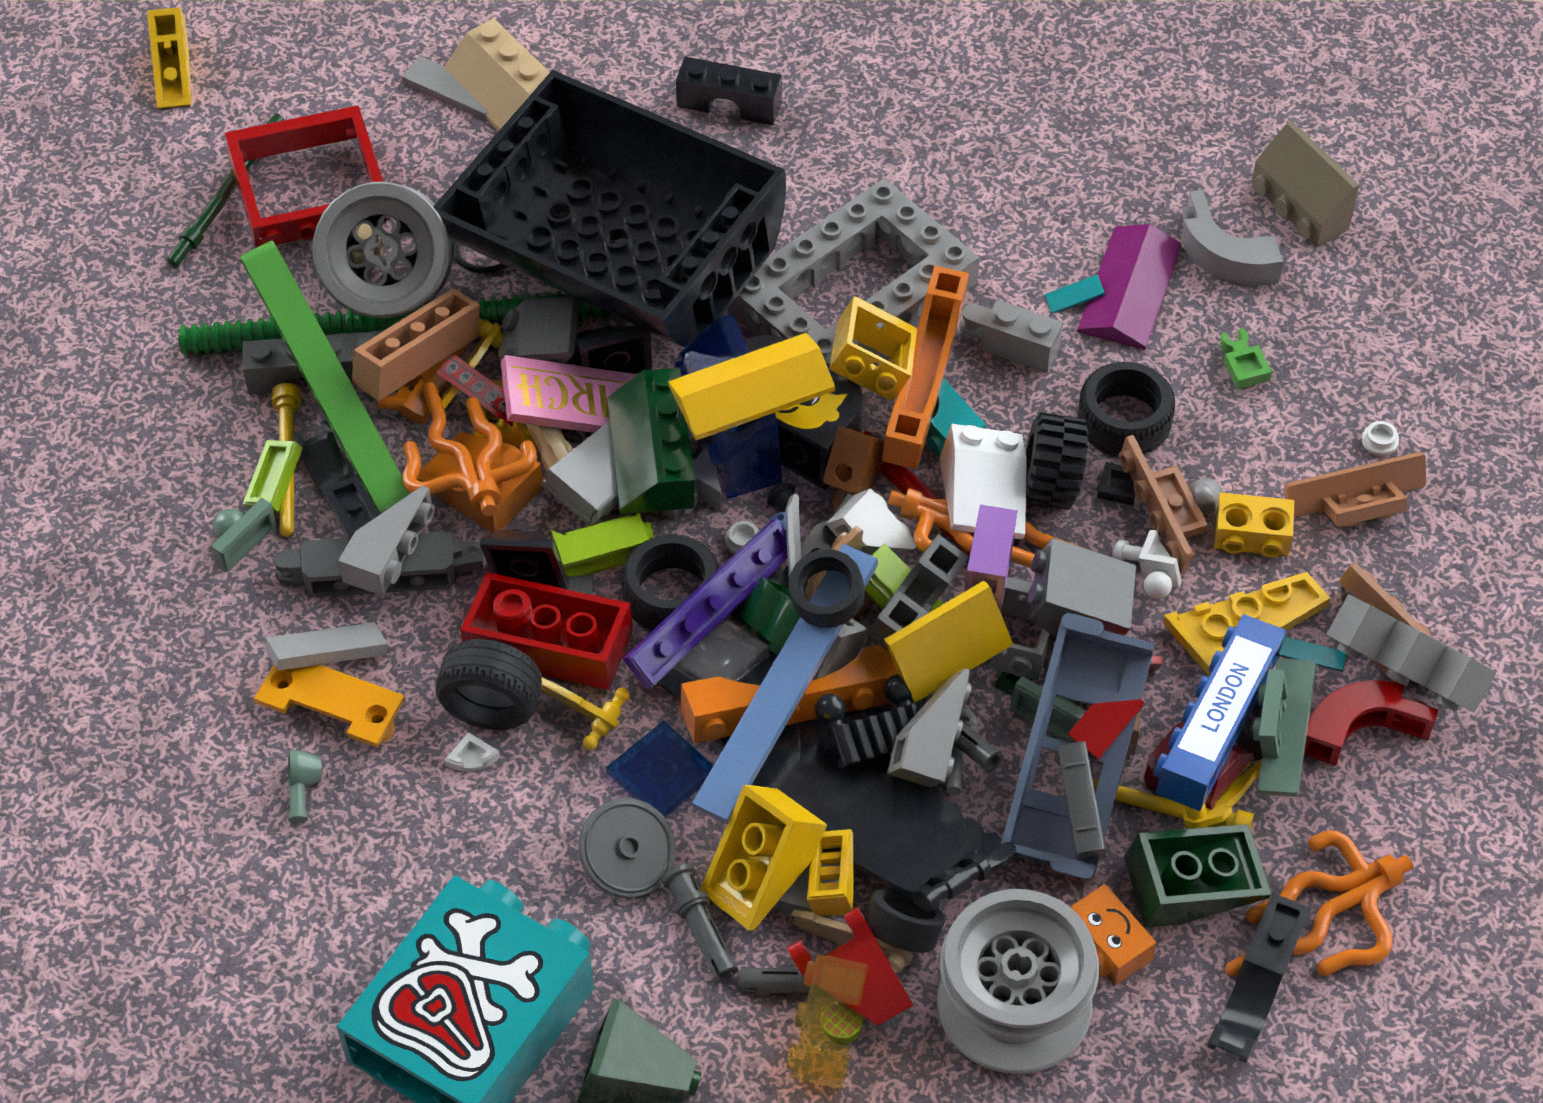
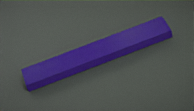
(708, 605)

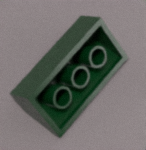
(651, 445)

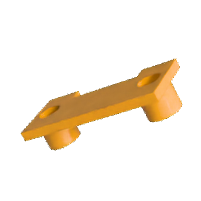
(334, 696)

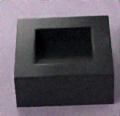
(1116, 485)

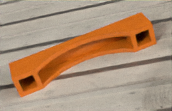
(933, 344)
(717, 704)

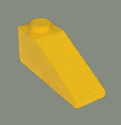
(170, 57)

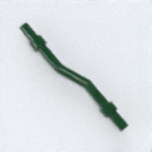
(193, 235)

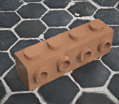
(415, 344)

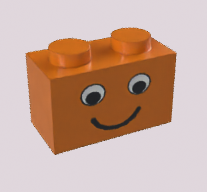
(1119, 938)

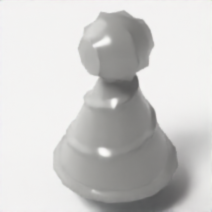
(1206, 494)

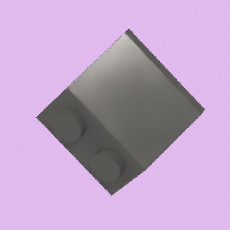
(541, 329)

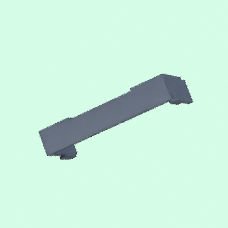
(1090, 669)

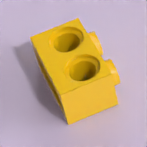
(1254, 520)

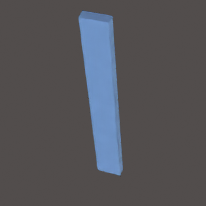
(776, 698)

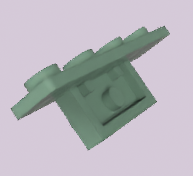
(1284, 725)

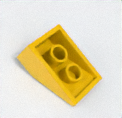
(761, 853)

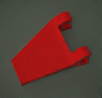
(883, 992)

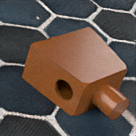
(855, 454)

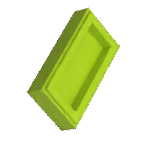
(273, 473)

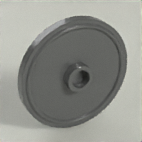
(626, 847)

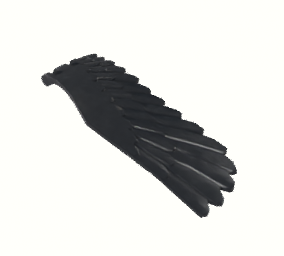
(897, 826)

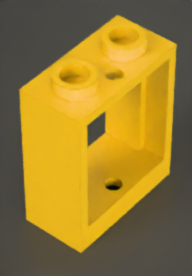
(894, 340)

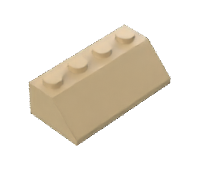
(495, 70)

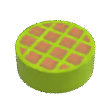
(842, 1024)

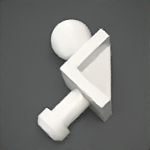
(1156, 564)

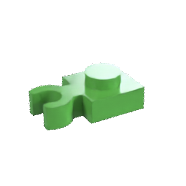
(1244, 363)

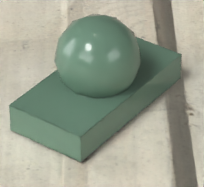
(240, 532)
(1064, 712)

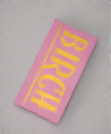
(558, 393)

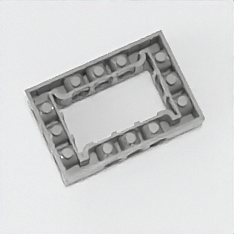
(768, 298)

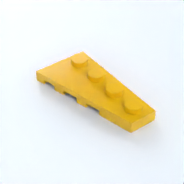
(1277, 603)

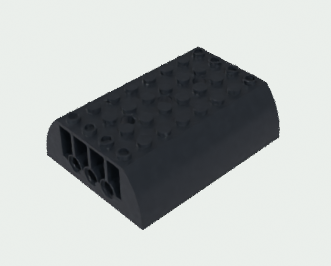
(688, 206)

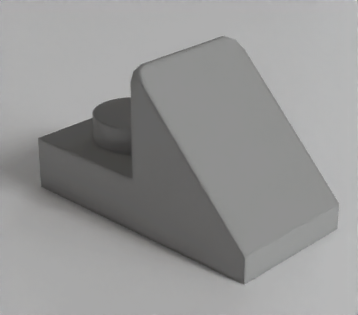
(706, 486)

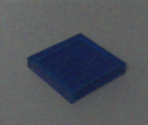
(661, 769)

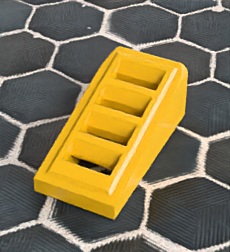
(832, 897)

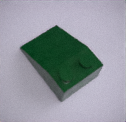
(1194, 873)

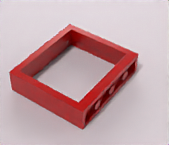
(288, 137)

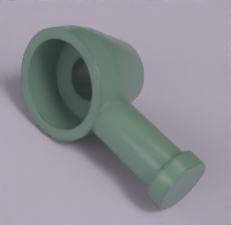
(303, 771)

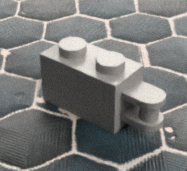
(1014, 333)

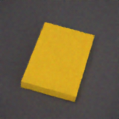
(948, 640)

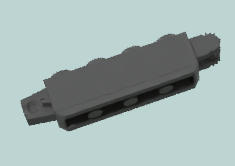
(428, 568)

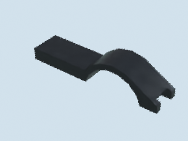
(334, 481)
(1260, 977)

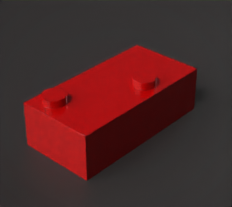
(568, 634)

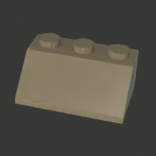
(1305, 185)

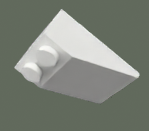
(983, 470)

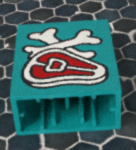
(469, 999)

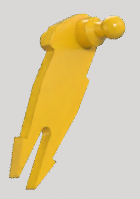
(491, 335)
(603, 718)
(1222, 809)

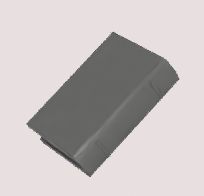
(1081, 801)

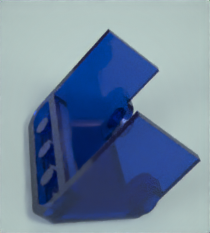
(751, 450)

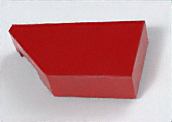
(1104, 724)

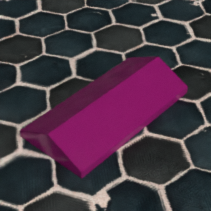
(1134, 284)

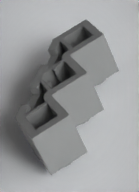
(1410, 655)

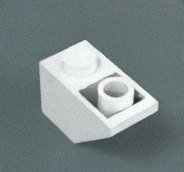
(878, 524)

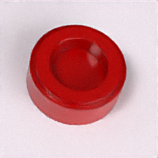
(512, 608)

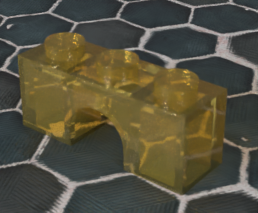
(815, 1055)

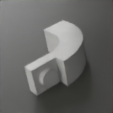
(1224, 255)

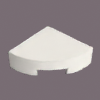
(470, 754)

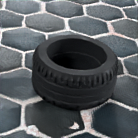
(1127, 380)
(656, 555)
(488, 684)

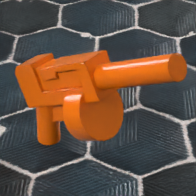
(413, 403)

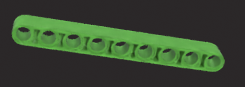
(325, 376)

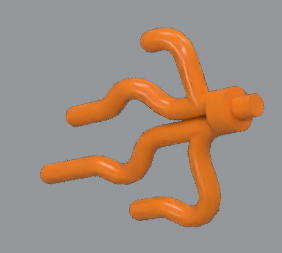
(478, 482)
(935, 513)
(1362, 887)

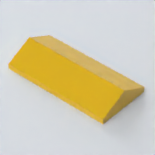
(752, 386)

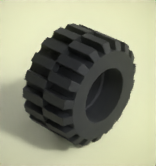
(1055, 460)

